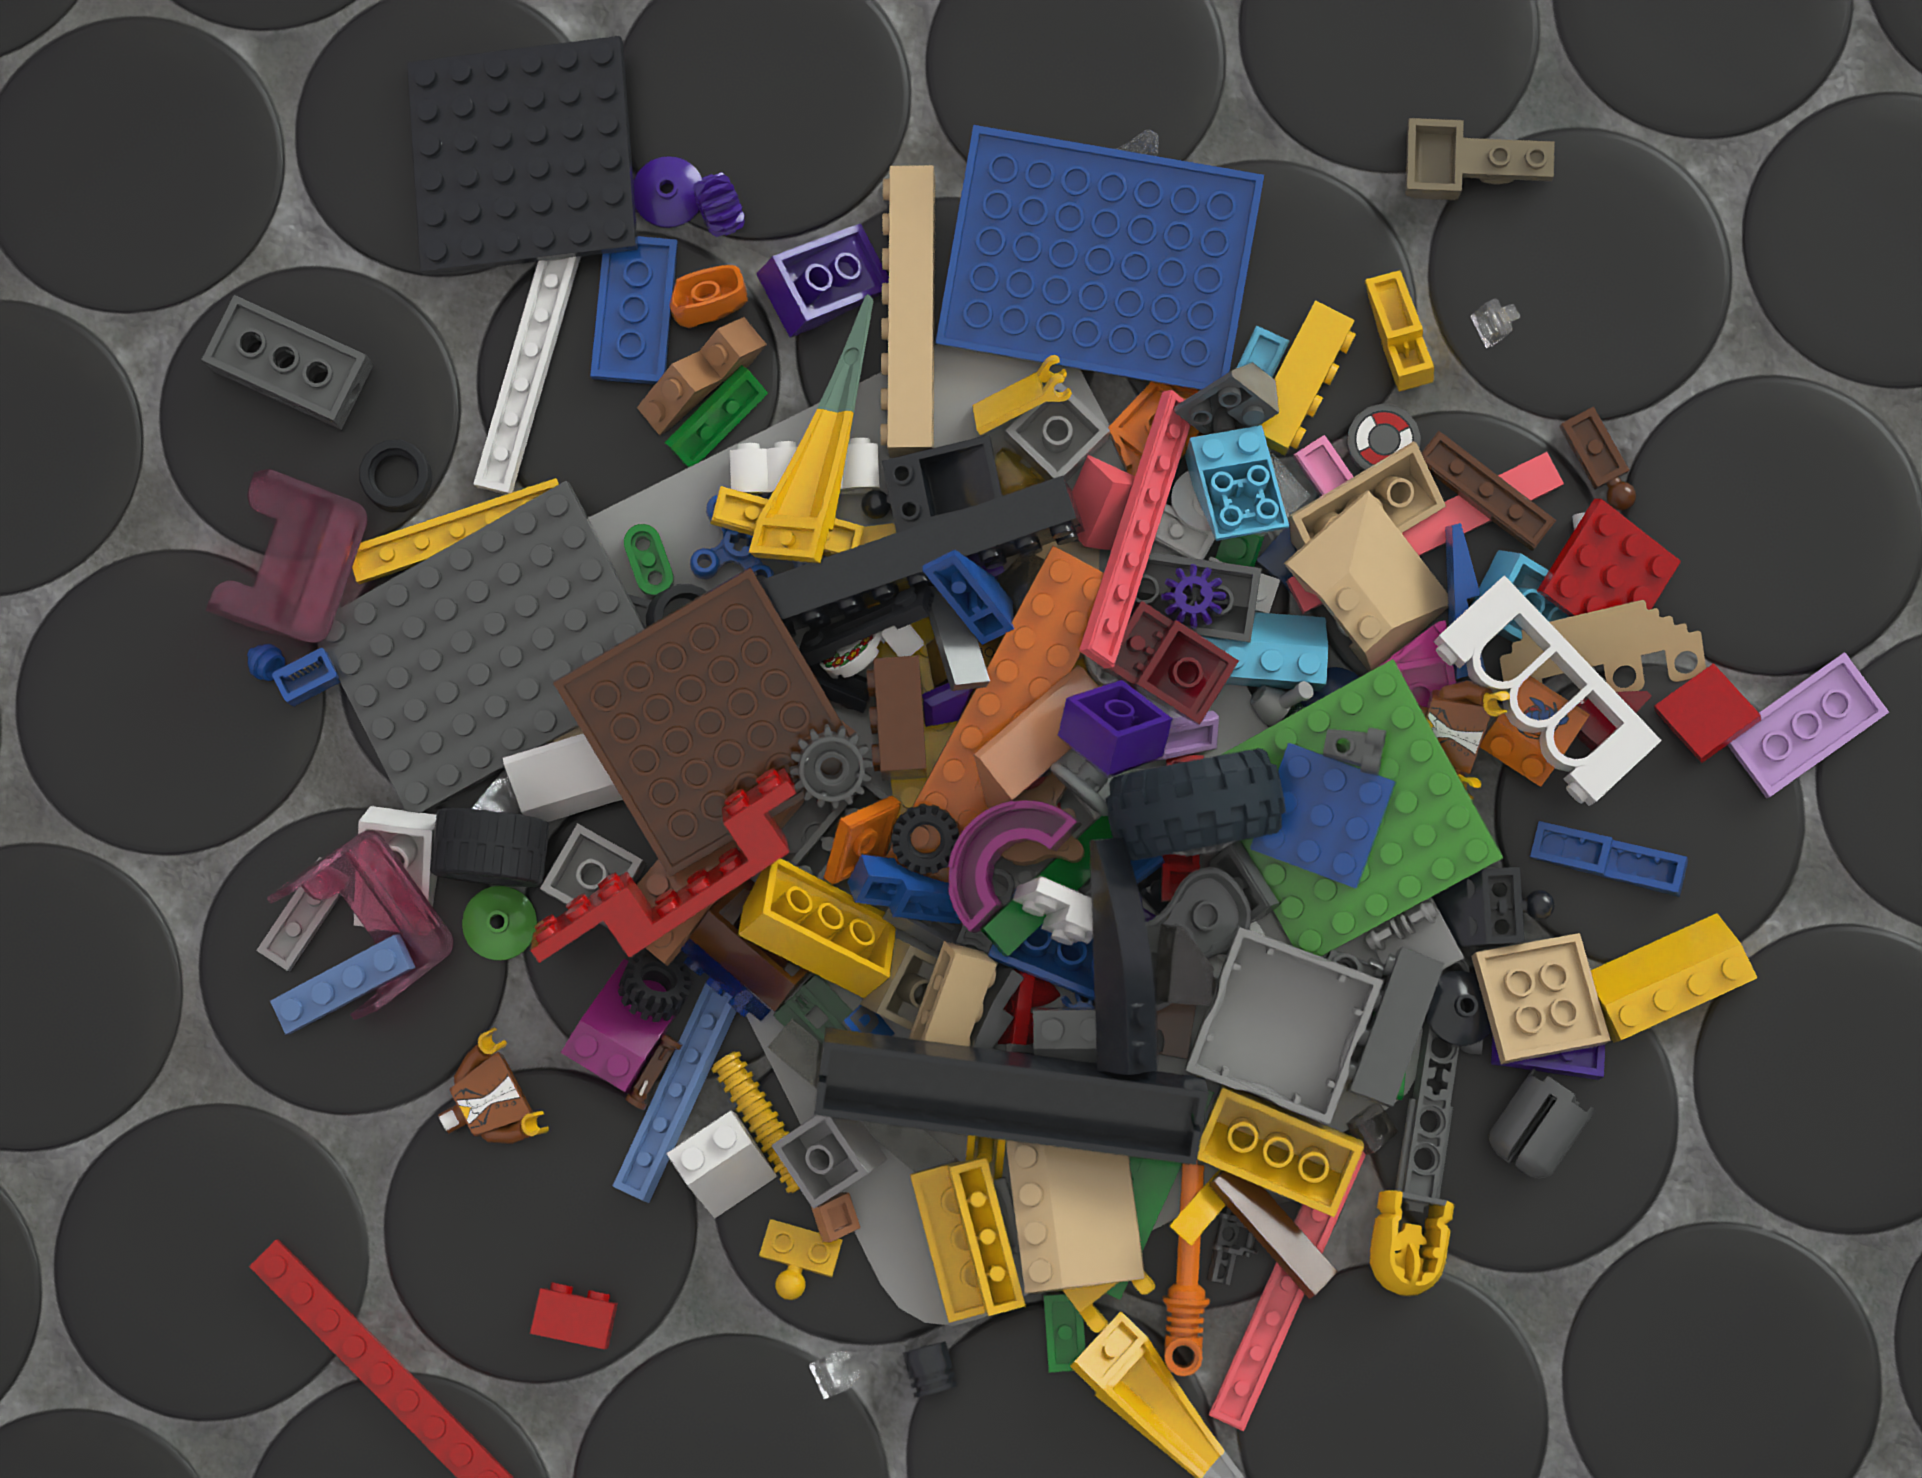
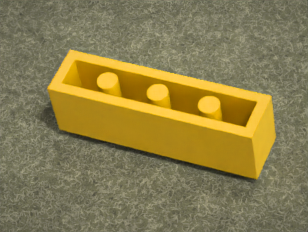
(1303, 373)

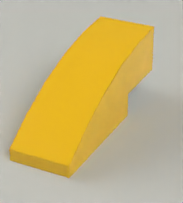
(1400, 331)

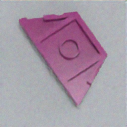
(1422, 665)

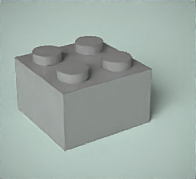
(1057, 436)
(585, 864)
(828, 1156)

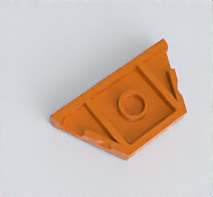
(1132, 426)

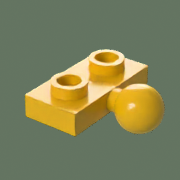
(801, 1251)

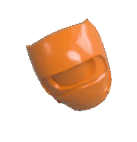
(708, 295)

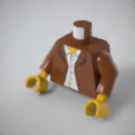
(1459, 721)
(490, 1097)

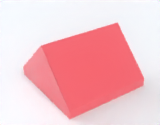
(1101, 501)

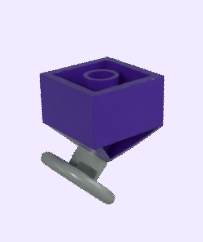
(1113, 733)

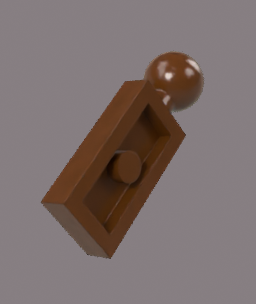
(1599, 457)

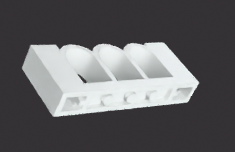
(1608, 762)

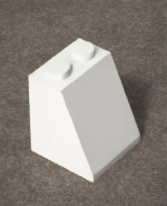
(722, 1164)

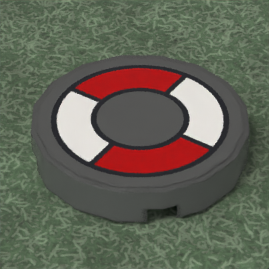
(1379, 433)

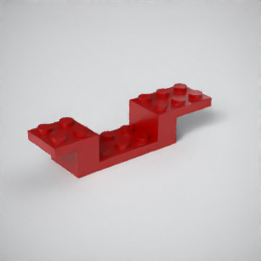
(629, 912)

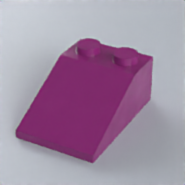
(613, 1039)

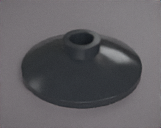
(1448, 1018)

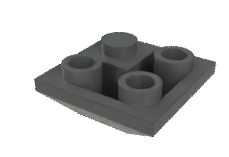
(1232, 402)

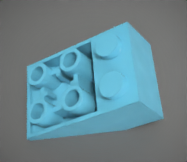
(1236, 482)

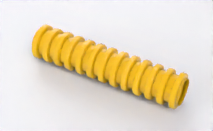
(755, 1110)

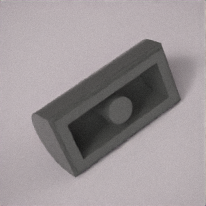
(1240, 866)

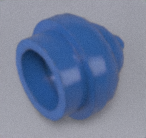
(264, 661)

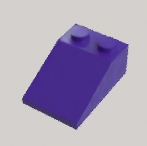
(822, 279)

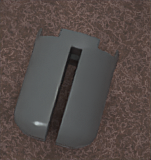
(1553, 1136)

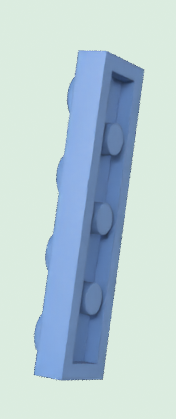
(342, 984)

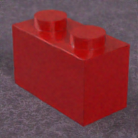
(574, 1316)

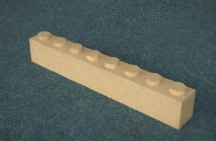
(910, 310)

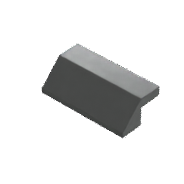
(813, 829)

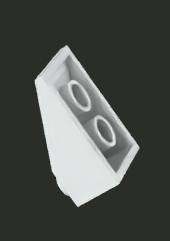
(411, 840)

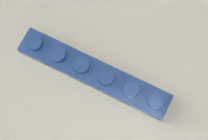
(676, 1095)

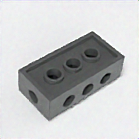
(282, 338)

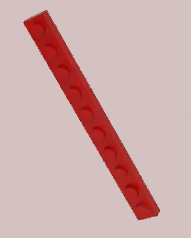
(375, 1365)

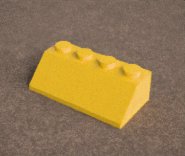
(819, 928)
(1670, 976)
(1279, 1149)

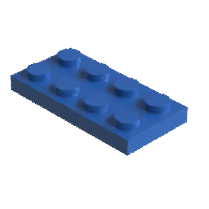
(634, 312)

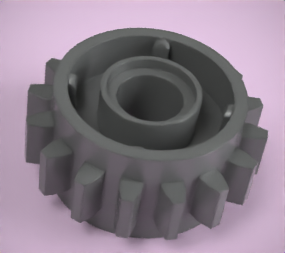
(837, 786)

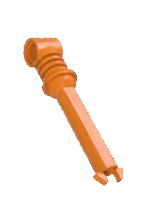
(1185, 1297)

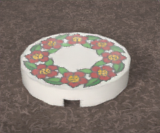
(853, 657)

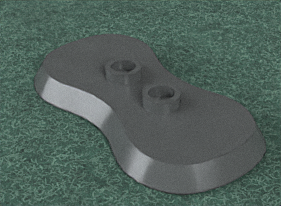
(1208, 908)

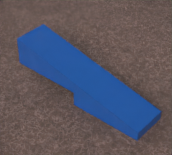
(1460, 581)
(1609, 858)

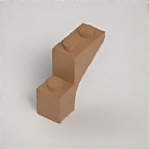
(697, 375)

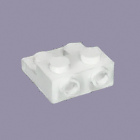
(1066, 910)

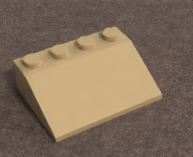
(1073, 1217)

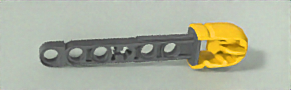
(1417, 1268)

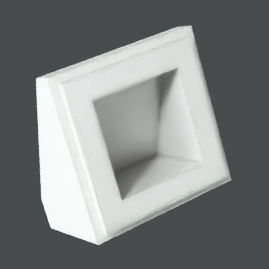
(903, 641)

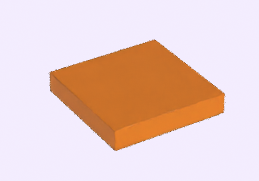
(860, 834)

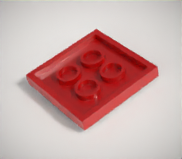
(1607, 565)

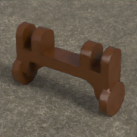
(652, 1070)

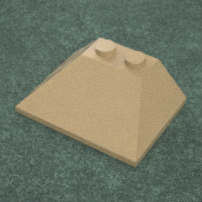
(1369, 580)

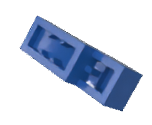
(906, 892)

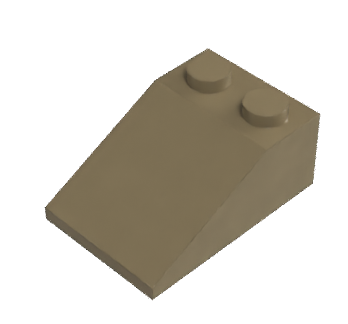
(904, 990)

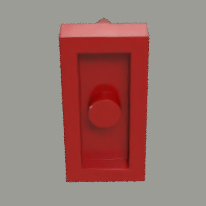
(1029, 993)

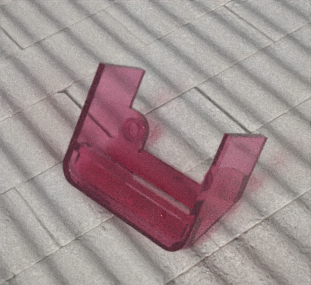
(383, 901)

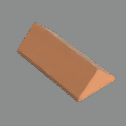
(1028, 743)

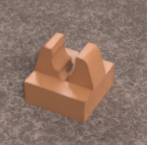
(836, 1217)

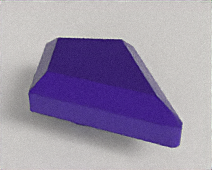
(944, 705)

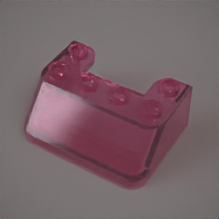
(302, 564)

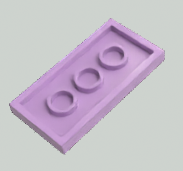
(1807, 725)

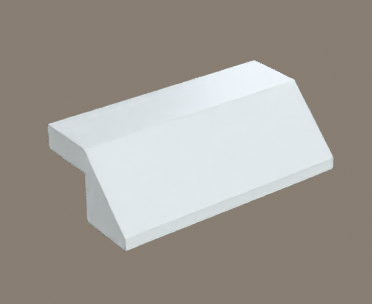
(559, 779)

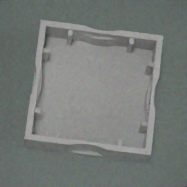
(1283, 1024)

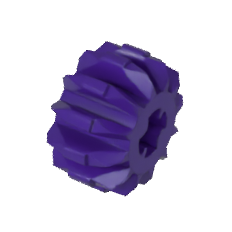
(718, 204)
(1205, 593)

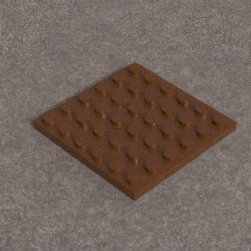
(699, 714)

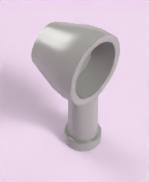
(1274, 704)

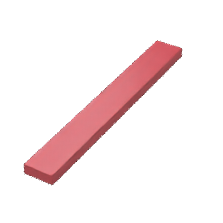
(1531, 479)
(1136, 533)
(1269, 1325)

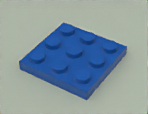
(1328, 815)

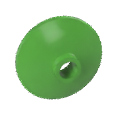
(517, 929)

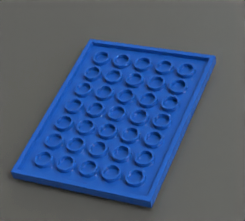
(1099, 258)

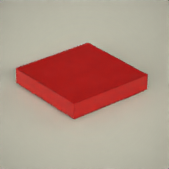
(1707, 713)

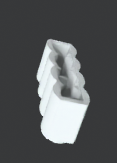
(760, 470)

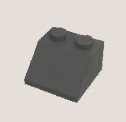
(1065, 1033)

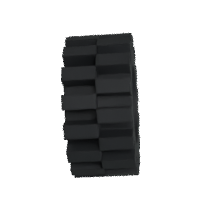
(903, 830)
(650, 1001)

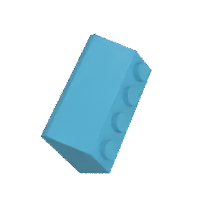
(1280, 652)

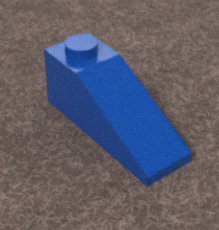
(972, 595)

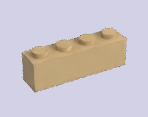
(954, 995)

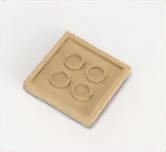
(1540, 998)

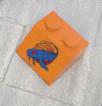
(1522, 749)

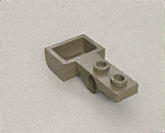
(1441, 157)

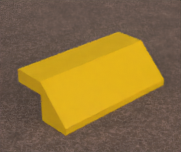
(967, 1239)

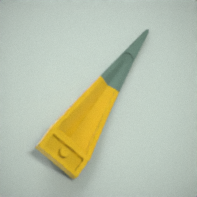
(807, 496)

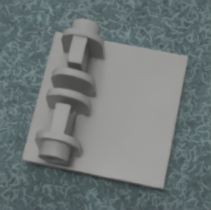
(1417, 930)

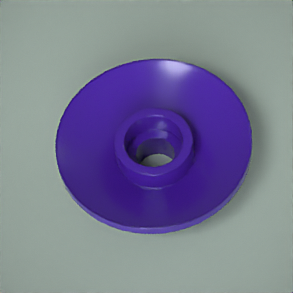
(666, 209)

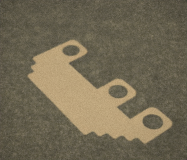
(1614, 639)

